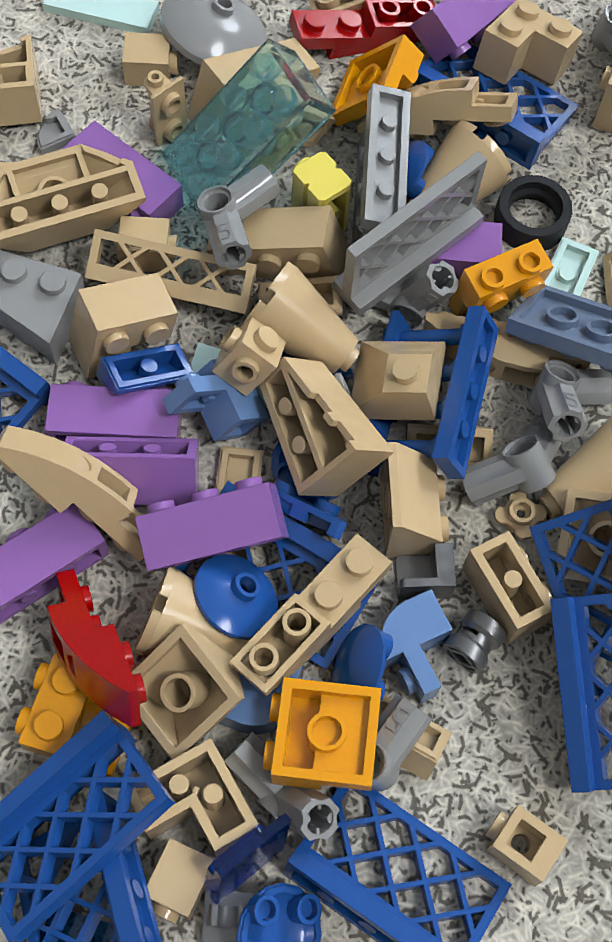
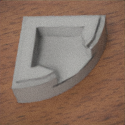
(54, 132)

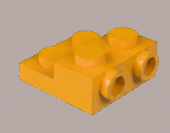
(388, 65)
(502, 279)
(56, 712)
(323, 735)

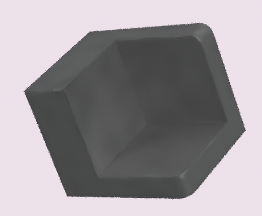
(427, 572)

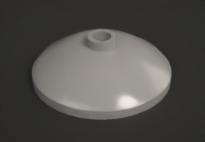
(210, 27)

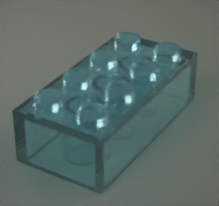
(251, 121)

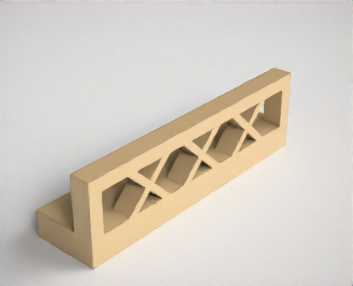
(176, 289)

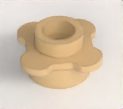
(520, 526)

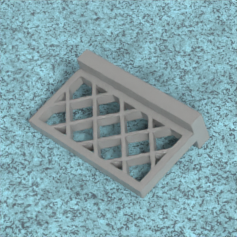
(382, 159)
(412, 237)

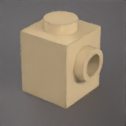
(248, 355)

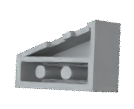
(38, 302)

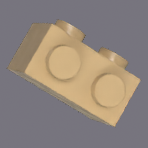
(508, 586)

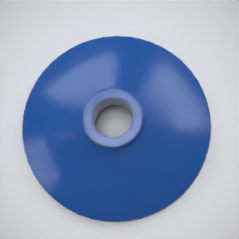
(234, 595)

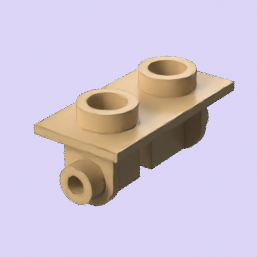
(166, 106)

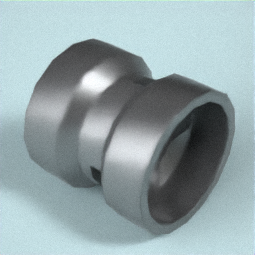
(475, 641)

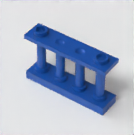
(465, 394)

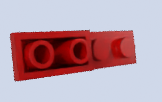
(357, 31)
(94, 653)

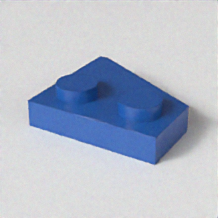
(319, 514)

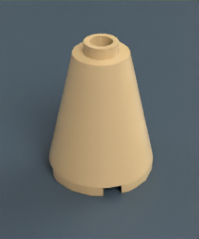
(460, 146)
(305, 321)
(586, 469)
(174, 606)

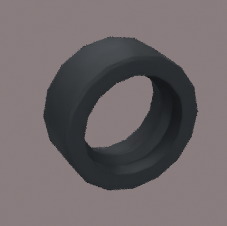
(540, 189)

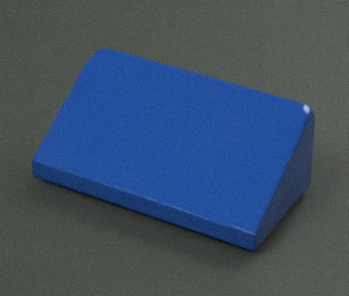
(143, 369)

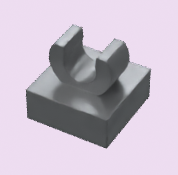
(222, 919)

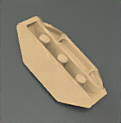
(64, 196)

